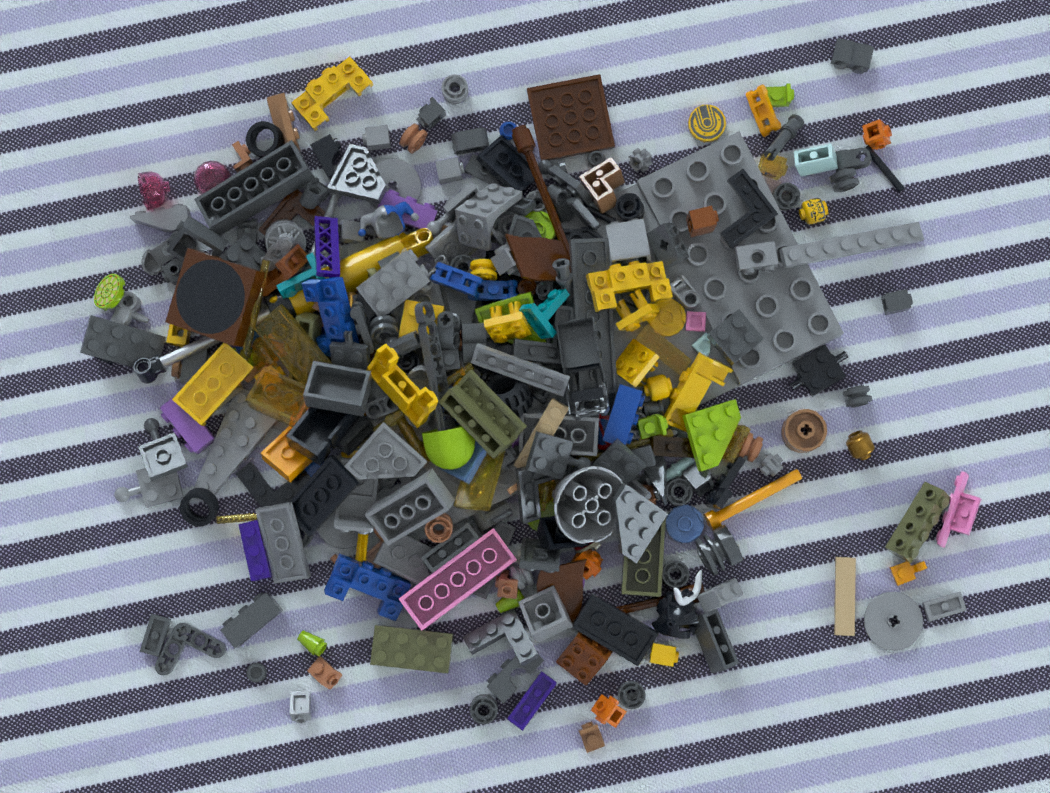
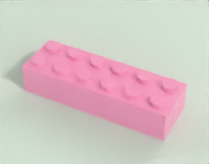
(457, 579)

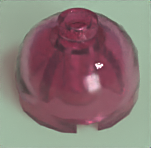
(210, 175)
(153, 189)

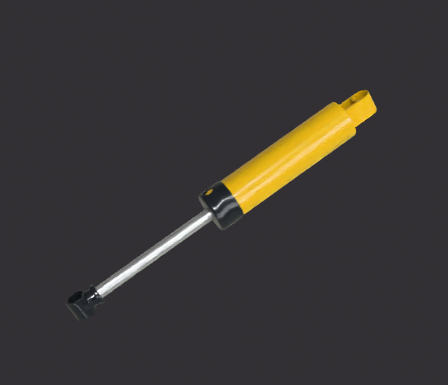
(352, 269)

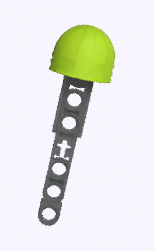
(450, 443)

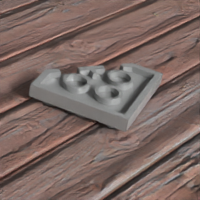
(385, 457)

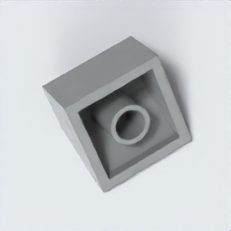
(545, 614)

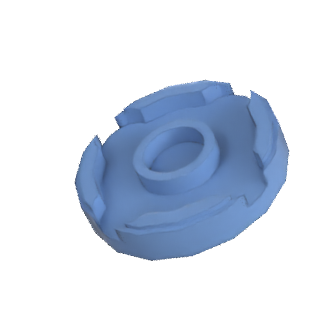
(684, 523)

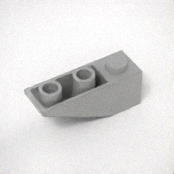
(162, 218)

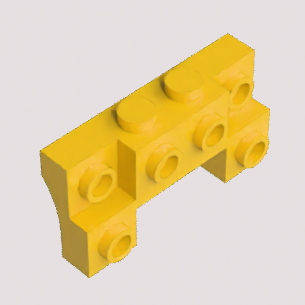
(328, 88)
(627, 279)
(692, 388)
(411, 400)

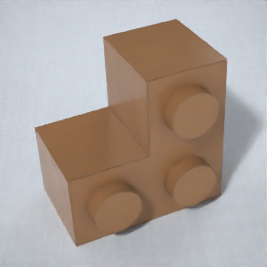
(601, 182)

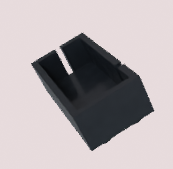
(318, 432)

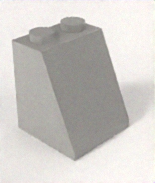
(628, 242)

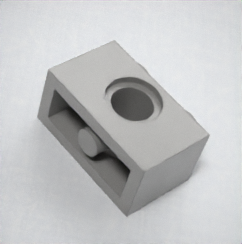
(765, 251)

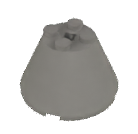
(585, 504)

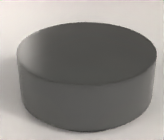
(256, 672)

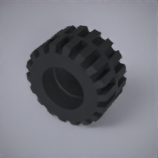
(512, 393)

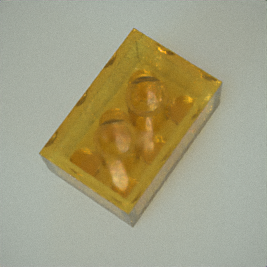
(278, 397)

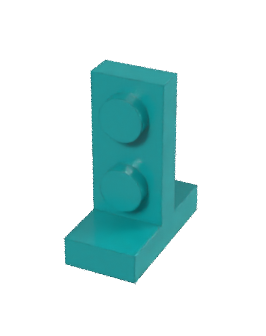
(293, 285)
(539, 316)

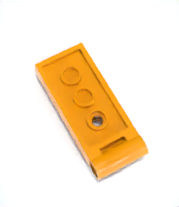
(284, 458)

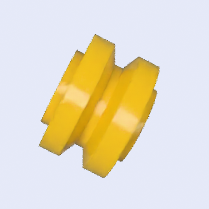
(484, 269)

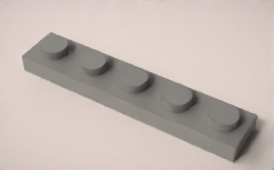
(520, 369)

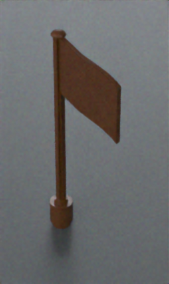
(536, 254)
(570, 589)

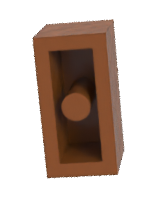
(701, 221)

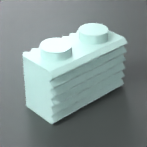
(815, 160)

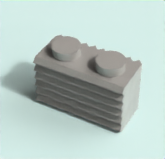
(720, 595)

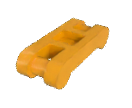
(763, 110)

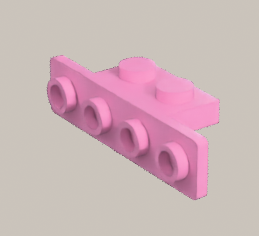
(960, 512)

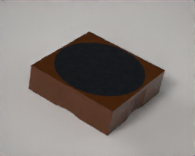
(215, 297)

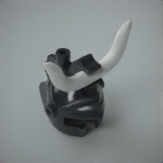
(678, 612)

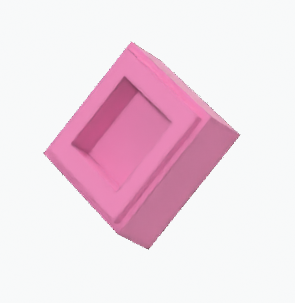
(695, 321)

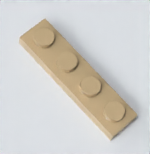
(547, 424)

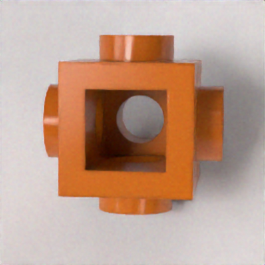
(877, 134)
(593, 562)
(605, 707)

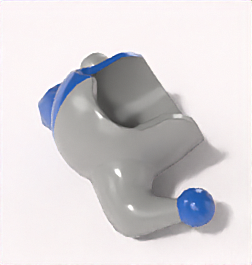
(387, 220)

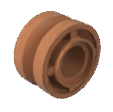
(413, 138)
(751, 447)
(439, 535)

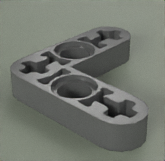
(182, 641)

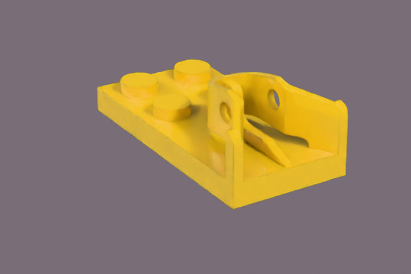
(213, 383)

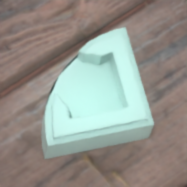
(702, 345)

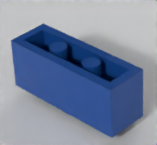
(623, 415)

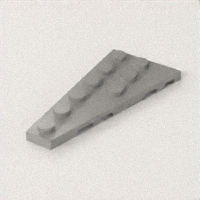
(235, 441)

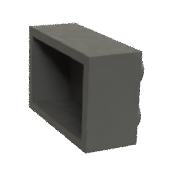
(338, 388)

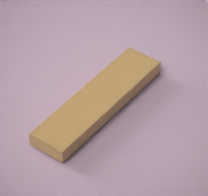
(844, 596)

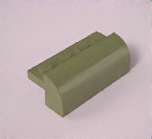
(483, 414)

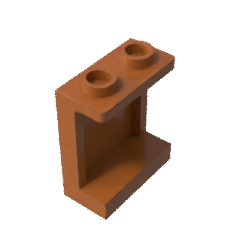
(288, 266)

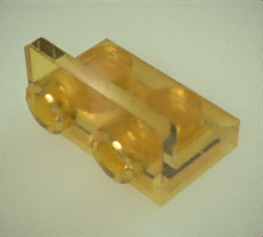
(735, 443)

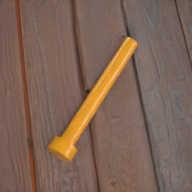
(715, 518)

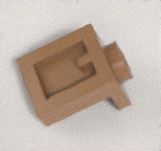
(591, 736)

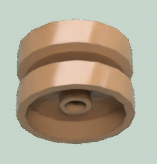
(815, 431)

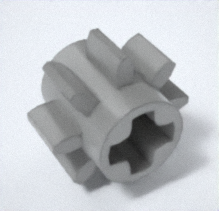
(640, 160)
(771, 465)

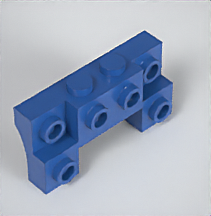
(334, 310)
(369, 580)

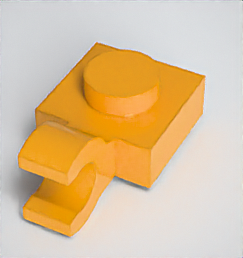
(905, 572)

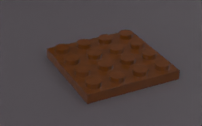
(570, 118)

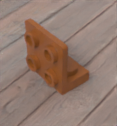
(583, 658)

